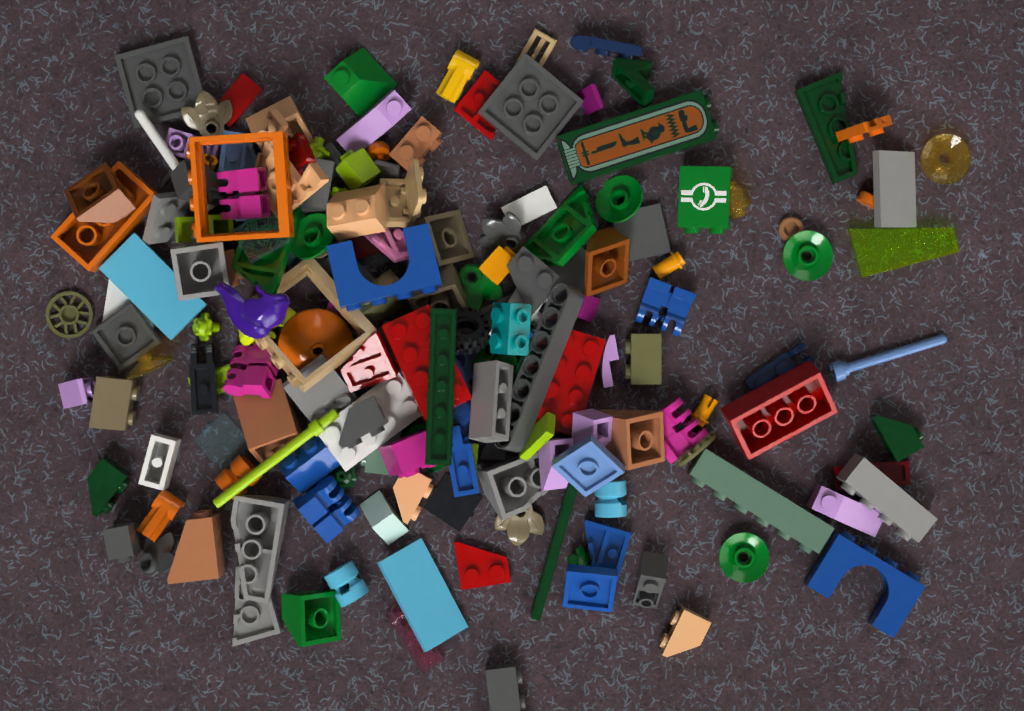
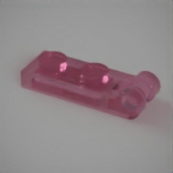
(424, 660)

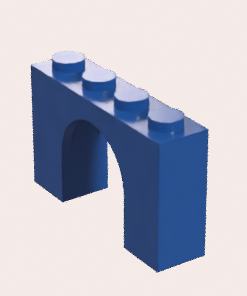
(356, 290)
(899, 588)

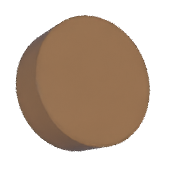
(789, 227)

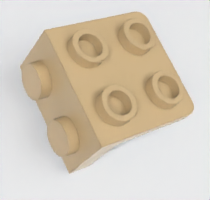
(405, 197)

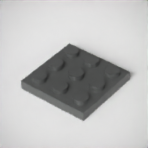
(160, 80)
(530, 106)

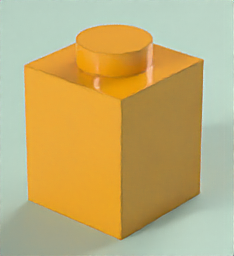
(496, 264)

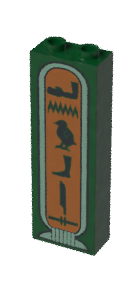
(637, 137)

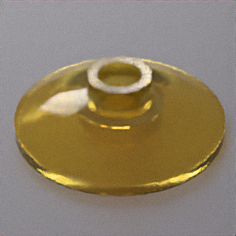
(958, 159)
(147, 364)

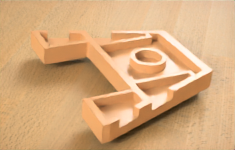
(301, 186)

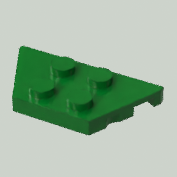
(564, 231)
(269, 269)

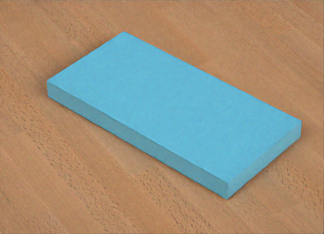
(150, 286)
(422, 595)

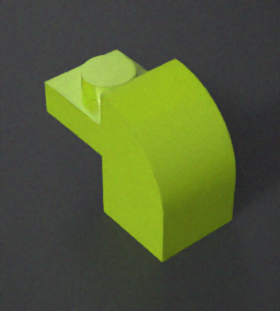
(216, 225)

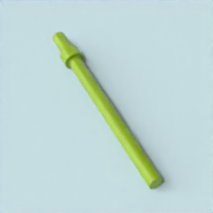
(315, 428)

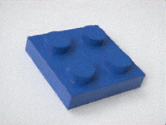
(590, 588)

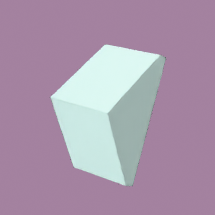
(383, 518)

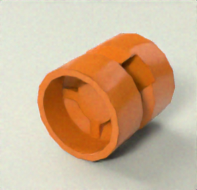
(238, 468)

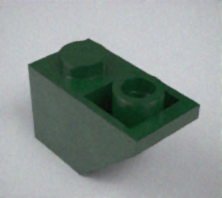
(104, 484)

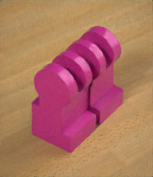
(250, 203)
(250, 372)
(675, 439)

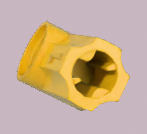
(459, 72)

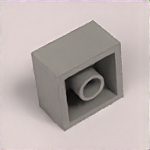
(198, 269)

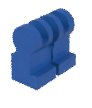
(677, 303)
(325, 520)

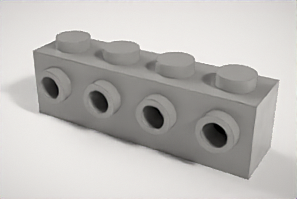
(886, 498)

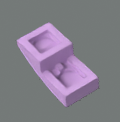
(609, 354)

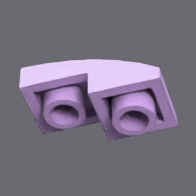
(178, 140)

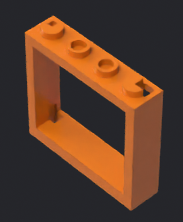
(197, 179)

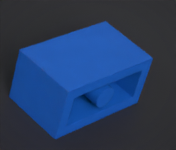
(308, 464)

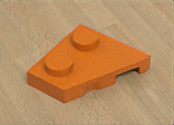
(871, 127)

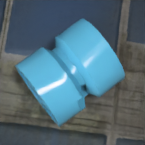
(610, 500)
(342, 575)

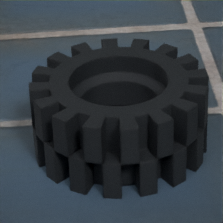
(476, 322)

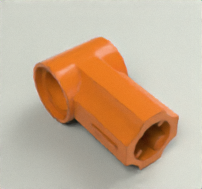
(162, 512)

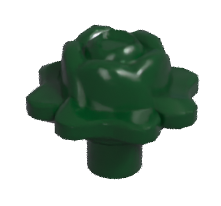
(343, 478)

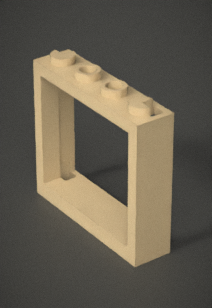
(355, 318)

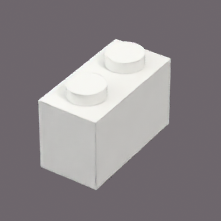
(159, 461)

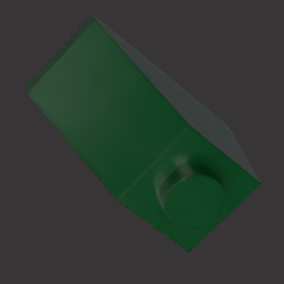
(898, 437)

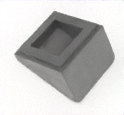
(388, 170)

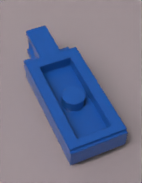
(463, 466)

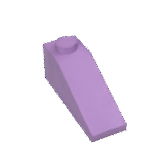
(374, 122)
(844, 510)

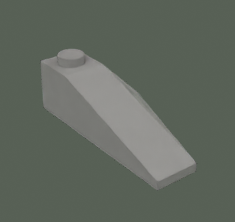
(512, 485)
(258, 535)

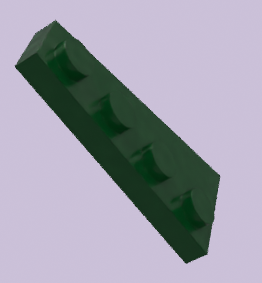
(825, 114)

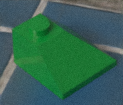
(360, 81)
(312, 616)

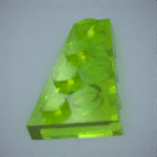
(890, 249)

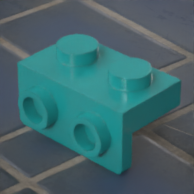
(510, 328)

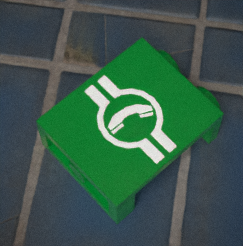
(704, 198)

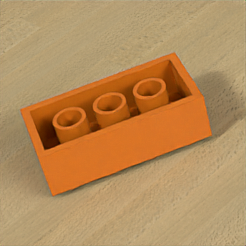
(94, 241)

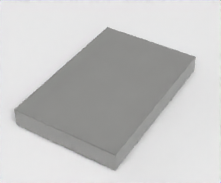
(894, 189)

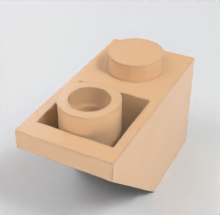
(409, 494)
(686, 632)

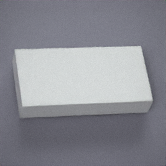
(531, 205)

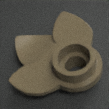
(207, 112)
(521, 525)

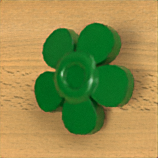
(580, 557)

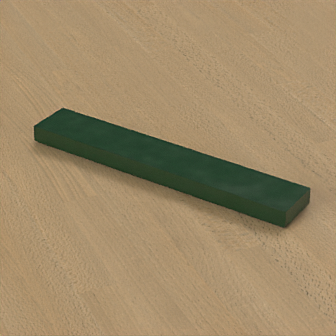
(440, 386)
(553, 552)

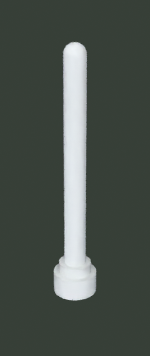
(158, 141)

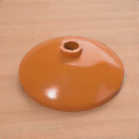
(311, 330)

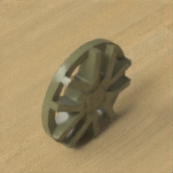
(69, 314)
(695, 450)

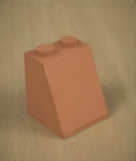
(267, 422)
(637, 437)
(199, 550)

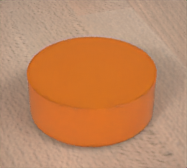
(866, 199)

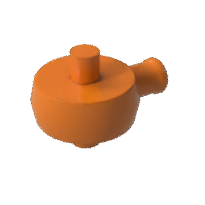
(379, 151)

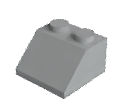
(323, 396)

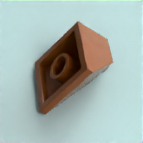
(99, 197)
(606, 261)

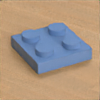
(588, 465)

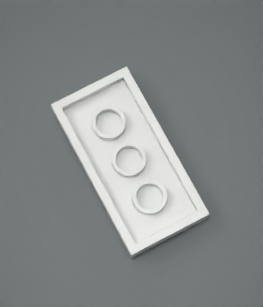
(398, 409)

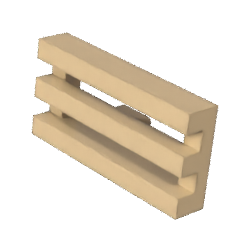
(544, 37)

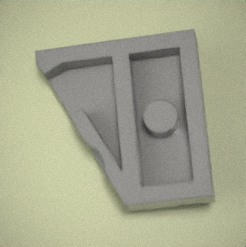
(161, 216)

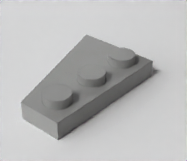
(251, 618)

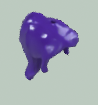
(253, 315)

